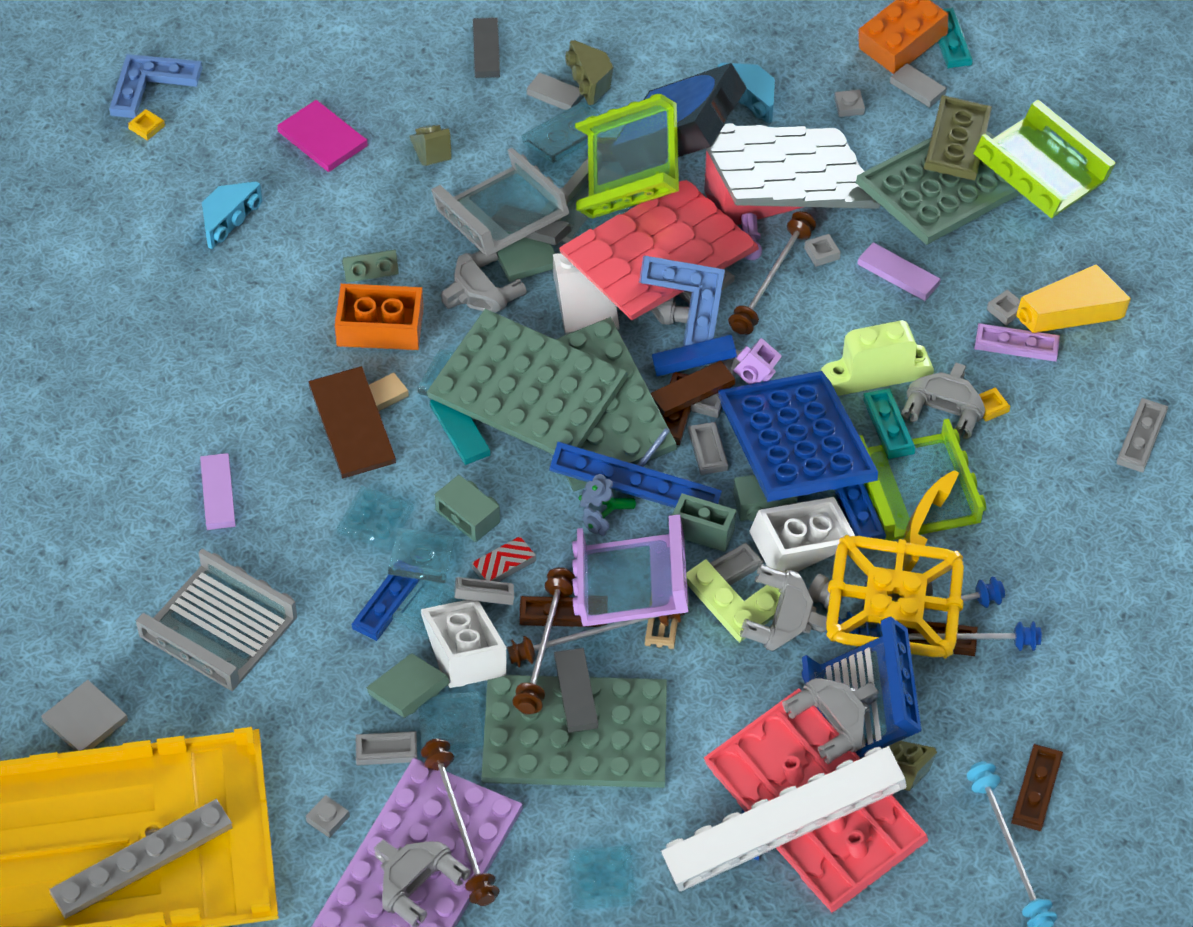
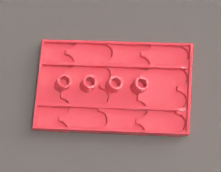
(670, 227)
(841, 855)

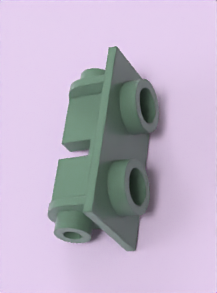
(370, 265)

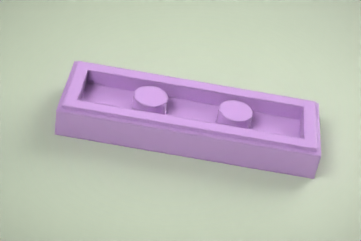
(899, 271)
(1017, 342)
(217, 491)

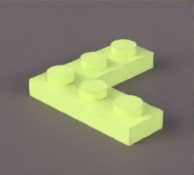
(727, 604)

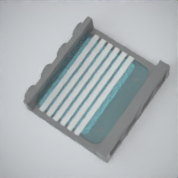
(220, 621)

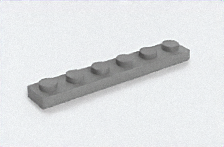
(140, 858)

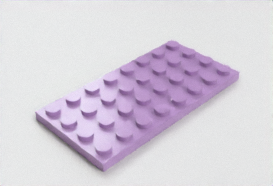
(418, 814)

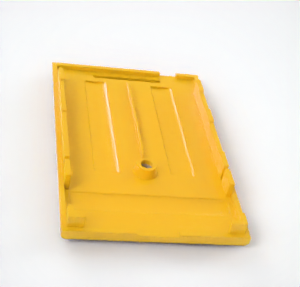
(91, 803)

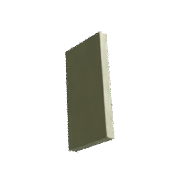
(956, 136)

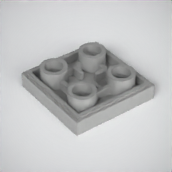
(84, 717)

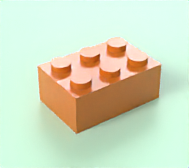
(903, 32)
(379, 316)

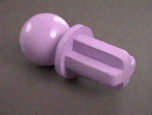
(749, 225)

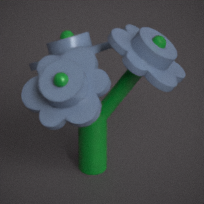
(599, 492)

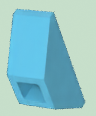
(759, 90)
(228, 208)

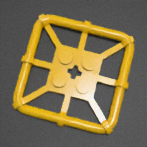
(908, 585)

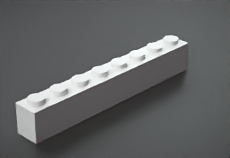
(783, 818)

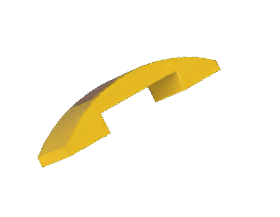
(937, 495)

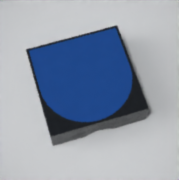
(703, 105)

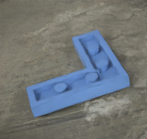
(142, 69)
(700, 280)

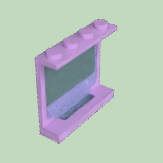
(630, 577)

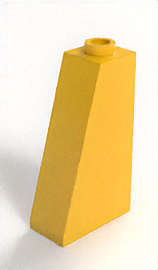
(1074, 301)

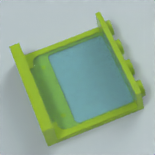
(630, 155)
(1046, 160)
(907, 479)

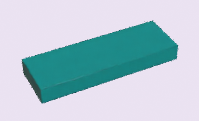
(954, 44)
(889, 423)
(461, 432)

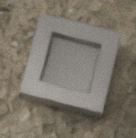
(849, 103)
(822, 250)
(1004, 307)
(327, 816)

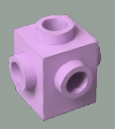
(753, 367)

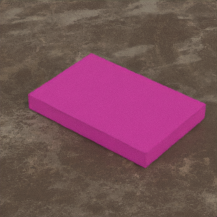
(322, 135)

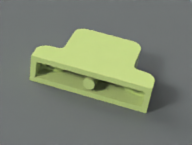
(878, 358)

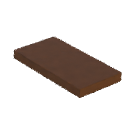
(352, 422)

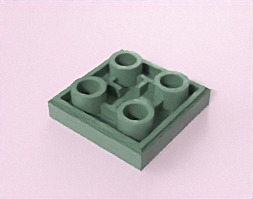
(525, 258)
(408, 685)

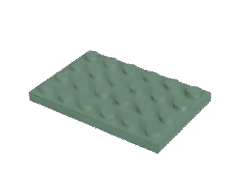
(930, 200)
(527, 383)
(632, 417)
(539, 750)

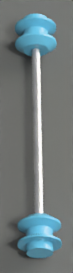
(986, 782)

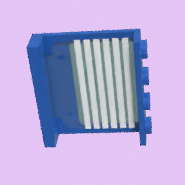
(889, 668)

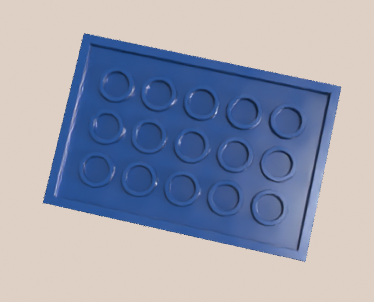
(797, 436)

